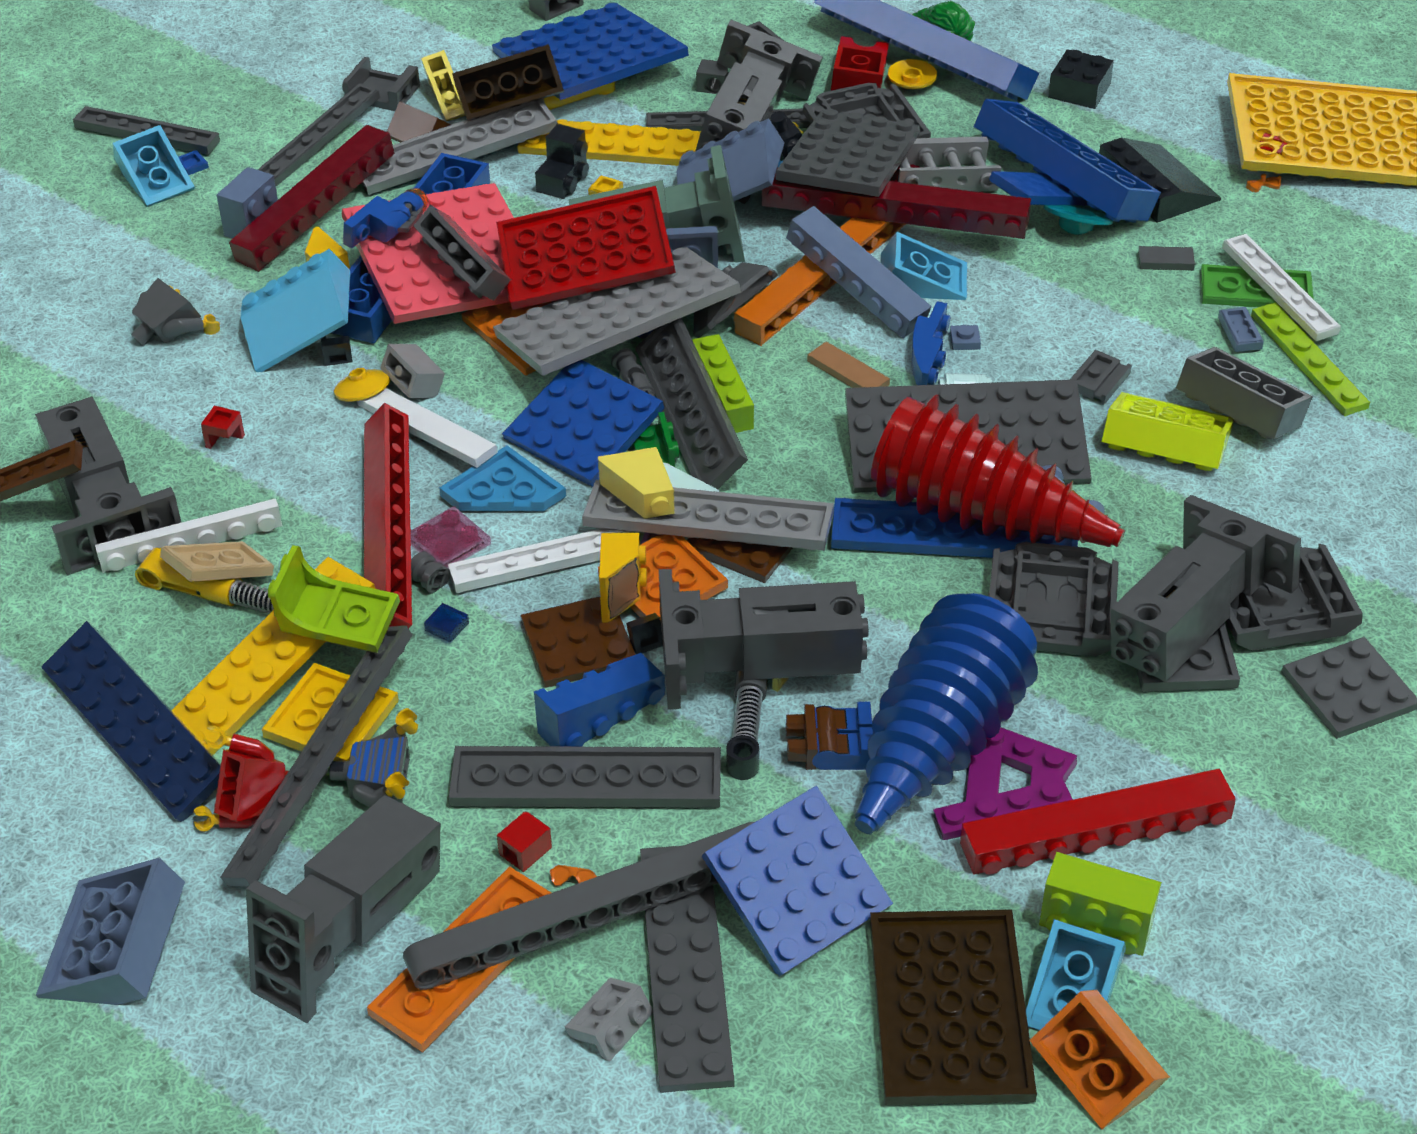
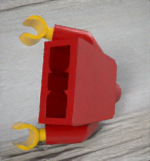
(245, 782)

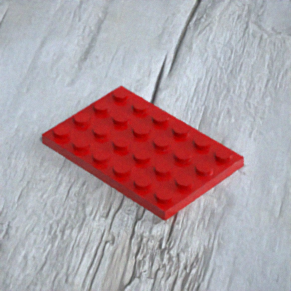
(585, 247)

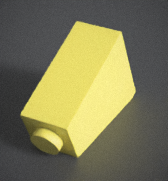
(638, 481)

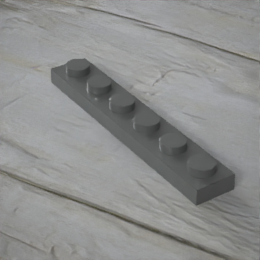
(127, 125)

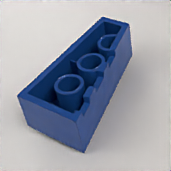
(598, 701)

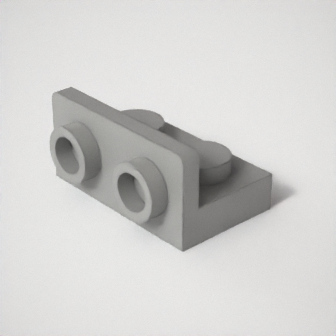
(611, 1017)

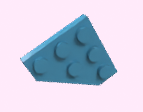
(503, 484)

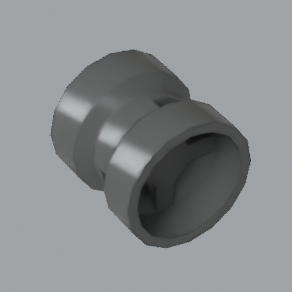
(431, 575)

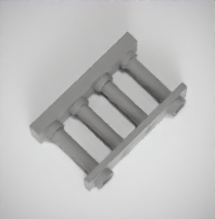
(952, 152)

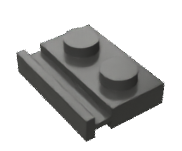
(1101, 376)

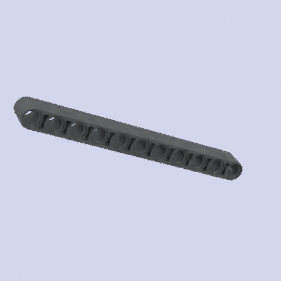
(562, 914)

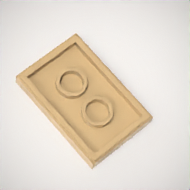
(216, 561)

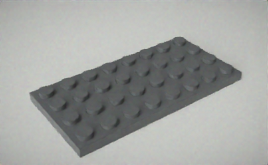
(1039, 412)

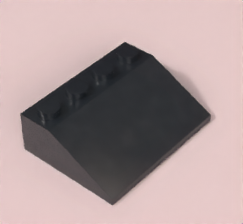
(1156, 166)

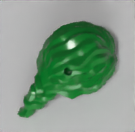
(949, 17)

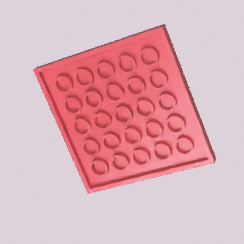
(414, 278)

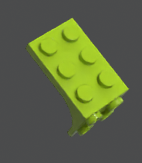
(329, 608)

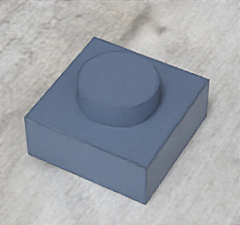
(965, 337)

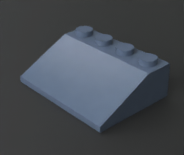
(749, 158)
(113, 935)

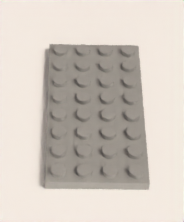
(598, 320)

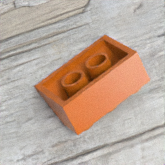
(1098, 1058)

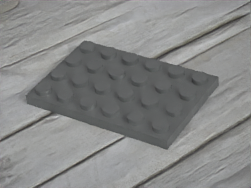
(848, 152)

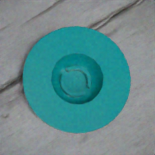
(1078, 218)

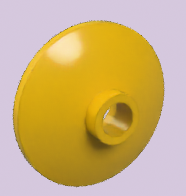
(912, 74)
(361, 384)

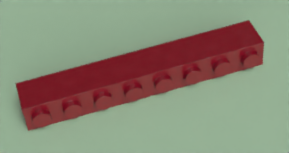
(311, 198)

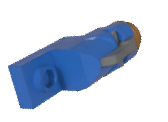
(385, 218)

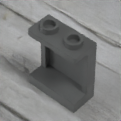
(391, 86)

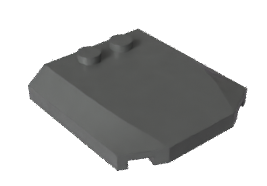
(869, 102)
(1059, 593)
(1314, 611)

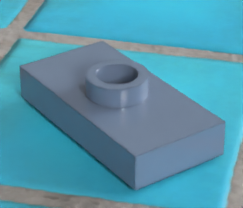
(1240, 329)

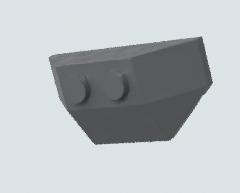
(751, 280)

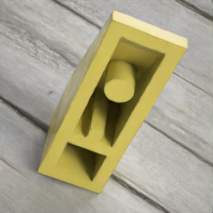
(442, 84)

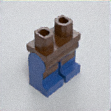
(831, 737)

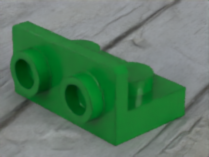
(660, 437)

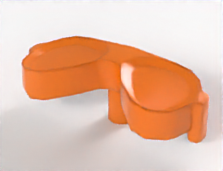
(1271, 182)
(562, 873)

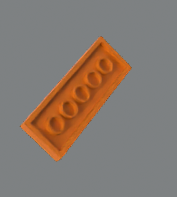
(424, 1014)

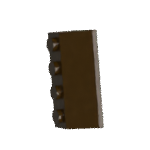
(507, 82)

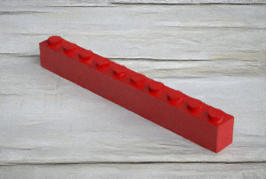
(388, 508)

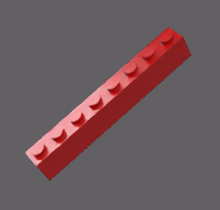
(1097, 821)

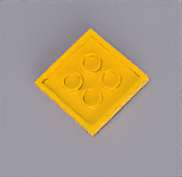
(310, 701)

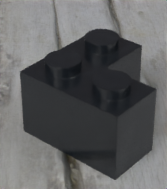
(564, 163)

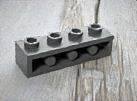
(462, 253)

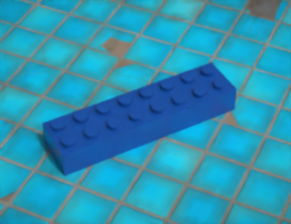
(1067, 161)

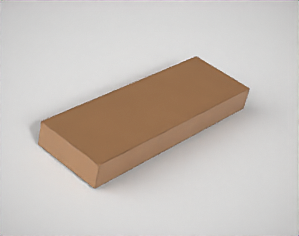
(846, 367)

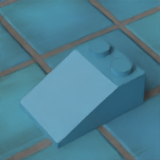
(152, 166)
(925, 268)
(1070, 964)

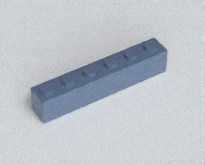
(857, 271)

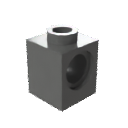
(707, 74)

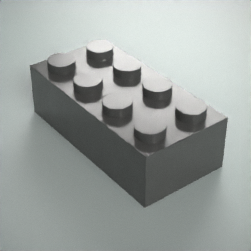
(1243, 393)

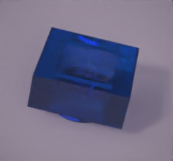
(446, 622)

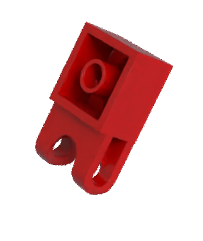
(859, 64)

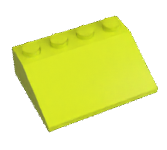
(1167, 431)

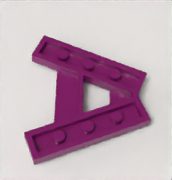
(1045, 764)

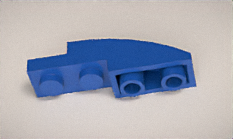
(928, 345)

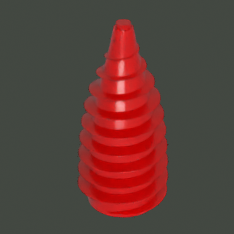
(980, 478)

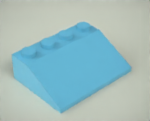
(296, 309)

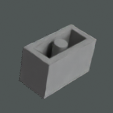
(412, 370)

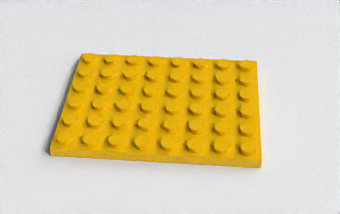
(1328, 128)

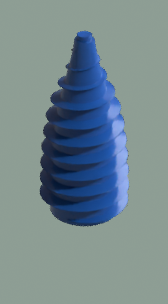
(945, 701)

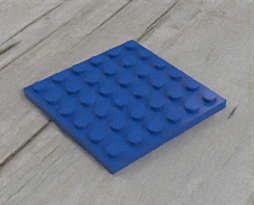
(598, 47)

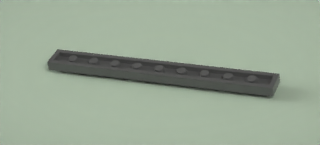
(314, 760)

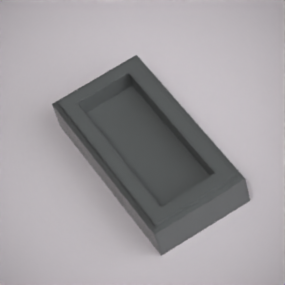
(1166, 258)

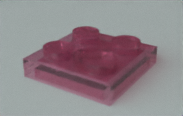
(449, 537)

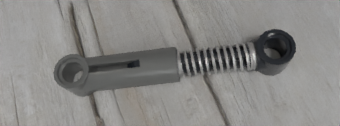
(743, 748)

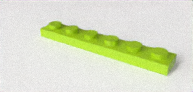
(1310, 359)

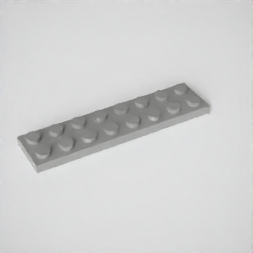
(463, 140)
(720, 518)

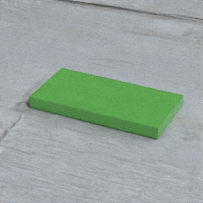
(1237, 288)

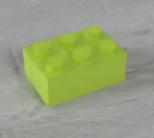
(1100, 900)

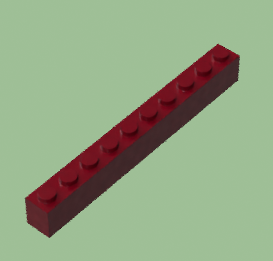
(911, 205)

